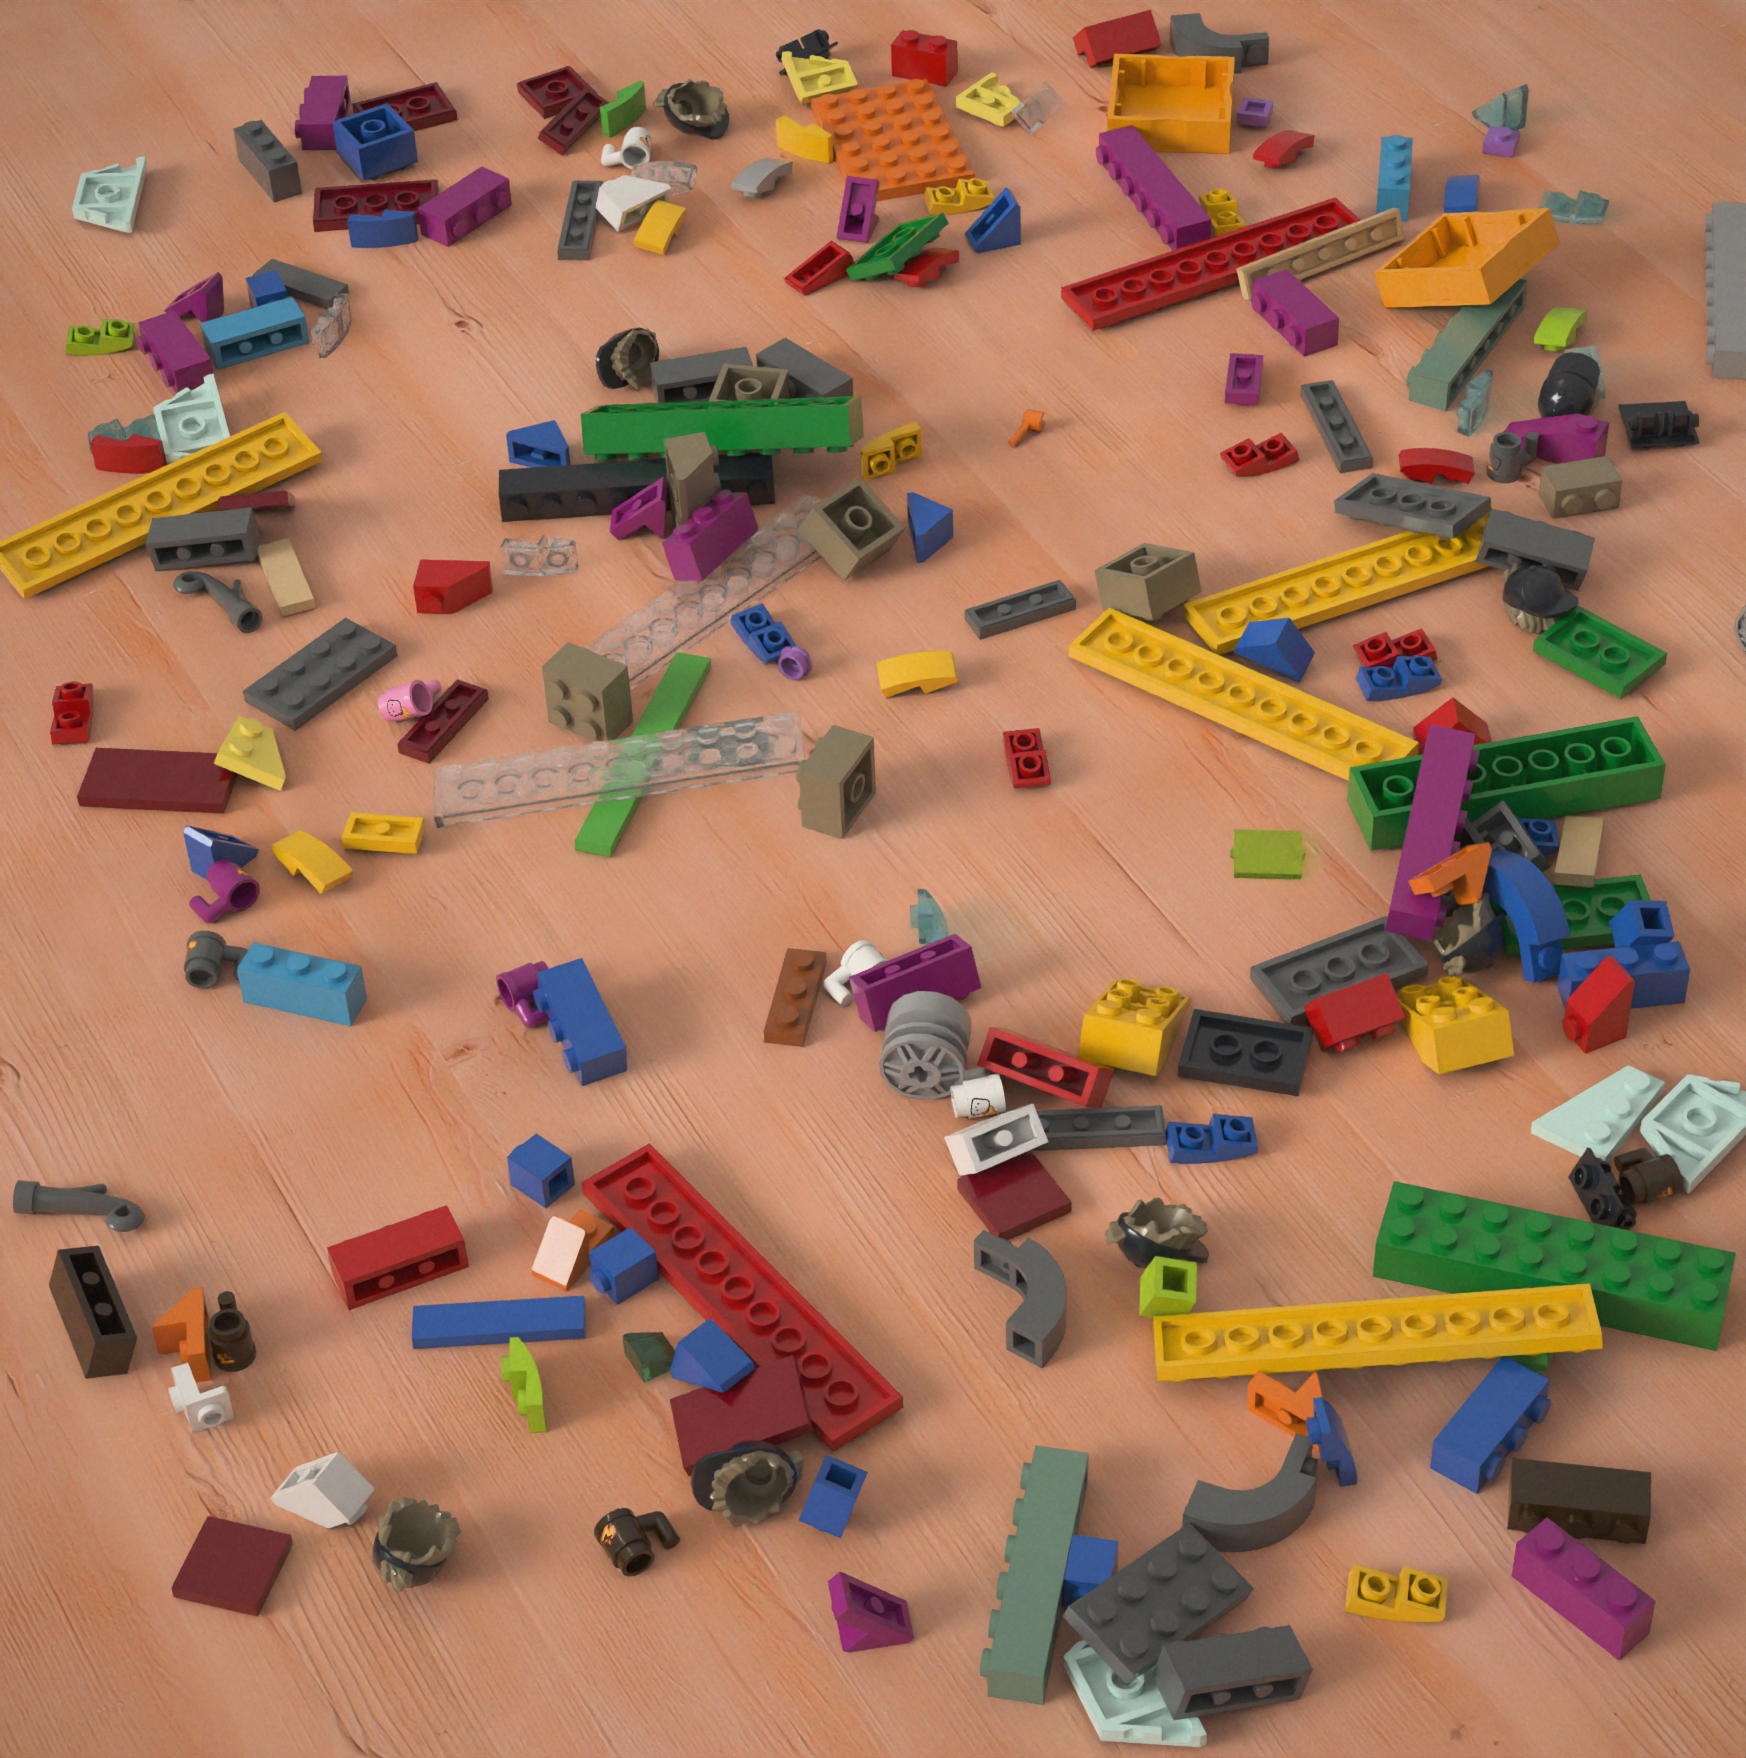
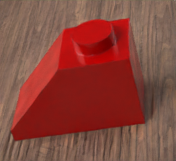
(450, 585)
(1600, 1007)

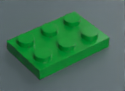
(897, 247)
(1600, 652)

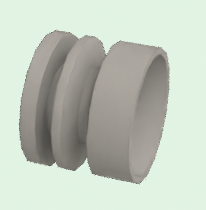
(925, 1045)

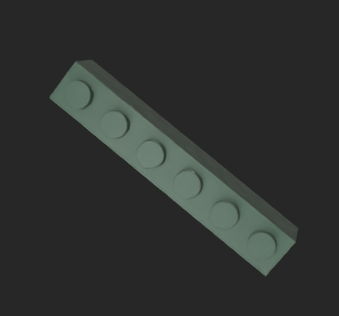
(1463, 348)
(1034, 1586)

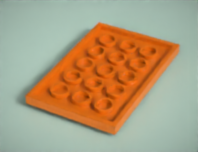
(893, 137)

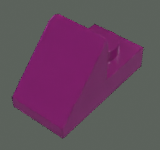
(858, 209)
(202, 299)
(645, 508)
(868, 1615)

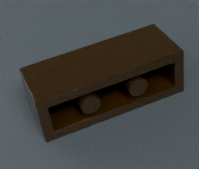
(92, 1312)
(1580, 1500)

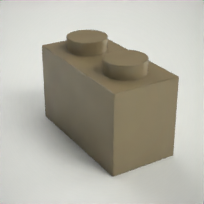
(1580, 487)

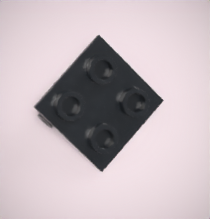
(1659, 424)

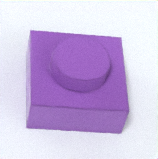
(1255, 112)
(1501, 141)

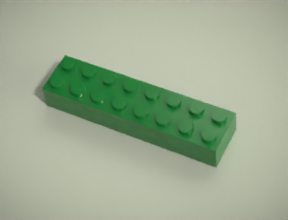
(727, 424)
(1533, 774)
(1481, 1245)

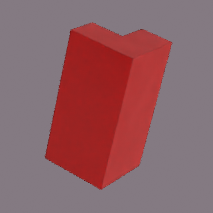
(1122, 35)

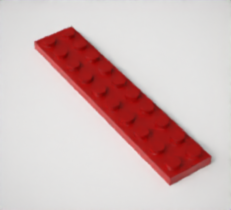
(1197, 267)
(742, 1292)

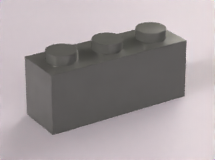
(267, 160)
(807, 373)
(692, 376)
(203, 539)
(1524, 541)
(1231, 1672)

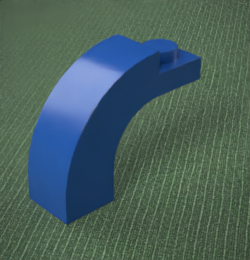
(1533, 909)

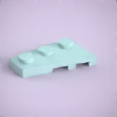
(1602, 1114)

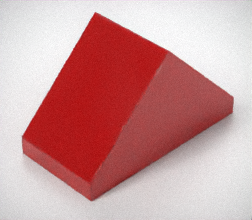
(1453, 716)

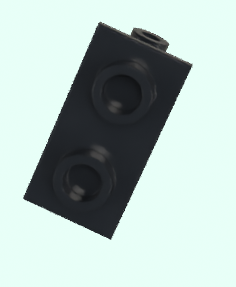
(814, 44)
(1599, 1192)

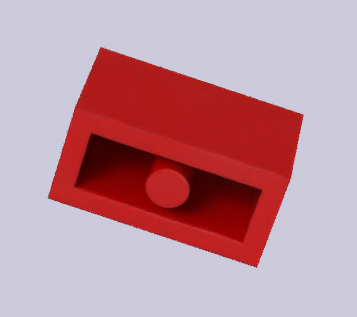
(924, 57)
(1355, 1012)

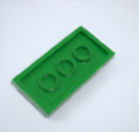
(1586, 911)

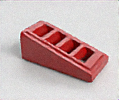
(825, 266)

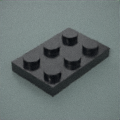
(1245, 1052)

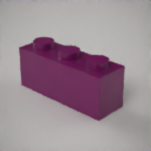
(324, 102)
(464, 206)
(1295, 312)
(174, 351)
(710, 536)
(938, 967)
(1583, 1588)

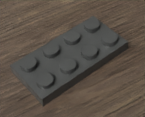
(1412, 505)
(320, 673)
(1335, 964)
(1156, 1601)

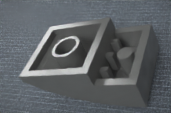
(1504, 833)

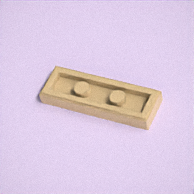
(285, 577)
(1579, 851)

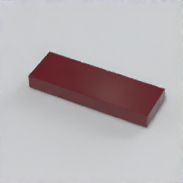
(572, 121)
(444, 721)

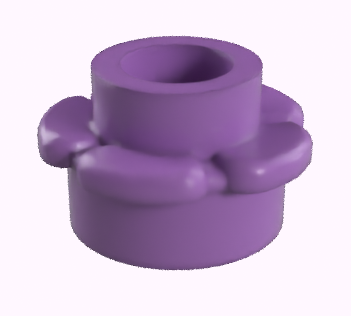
(794, 662)

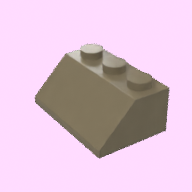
(690, 474)

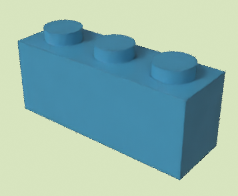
(1395, 174)
(255, 333)
(302, 984)

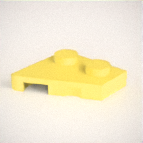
(818, 76)
(989, 100)
(252, 752)

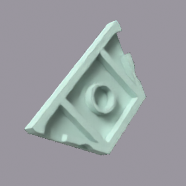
(110, 195)
(191, 420)
(1697, 1125)
(1127, 1711)

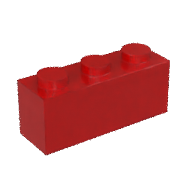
(1045, 1067)
(398, 1257)

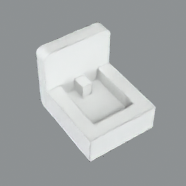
(202, 1409)

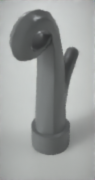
(241, 612)
(119, 1212)

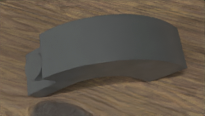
(1193, 38)
(1040, 1321)
(1259, 1515)

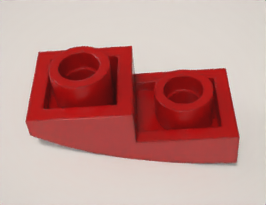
(1283, 148)
(927, 266)
(132, 456)
(1268, 456)
(1427, 462)
(1383, 651)
(72, 713)
(1026, 758)

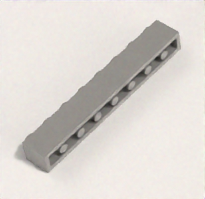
(1726, 289)

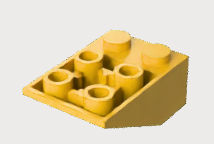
(1455, 1024)
(1132, 1026)

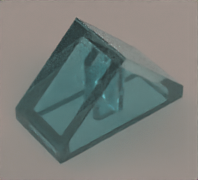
(1505, 110)

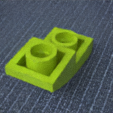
(1560, 327)
(112, 337)
(525, 1384)

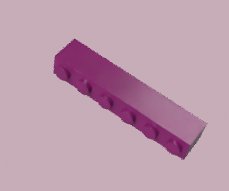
(1152, 188)
(1432, 827)

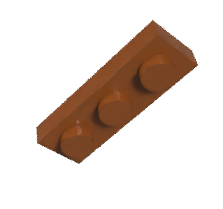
(795, 997)

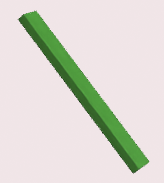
(664, 712)

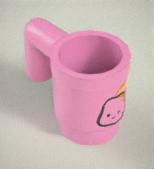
(408, 700)

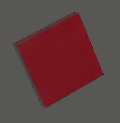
(552, 90)
(258, 501)
(1014, 1196)
(232, 1566)

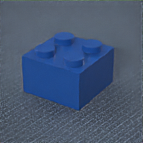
(375, 142)

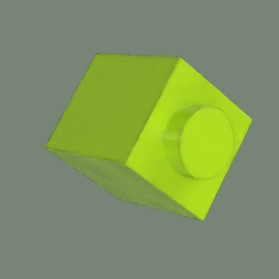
(1167, 1287)

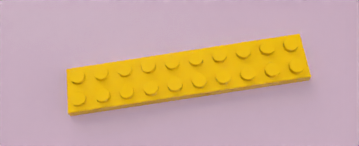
(123, 516)
(1336, 584)
(1236, 695)
(1376, 1332)

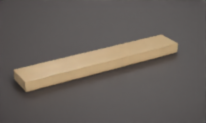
(1327, 250)

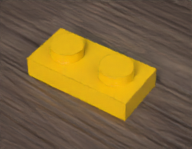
(383, 833)

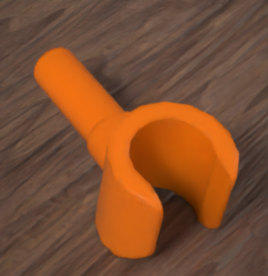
(1030, 421)

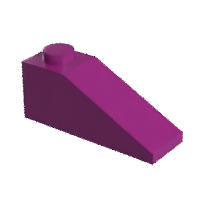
(1565, 437)

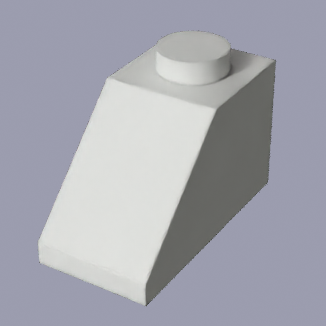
(629, 200)
(996, 1140)
(325, 1491)

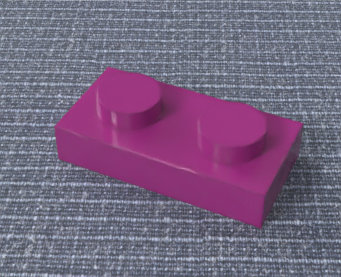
(1244, 379)

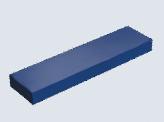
(498, 1321)

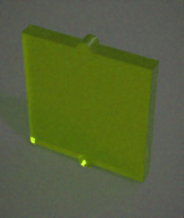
(1267, 854)

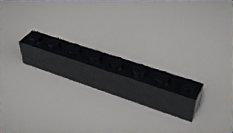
(601, 487)

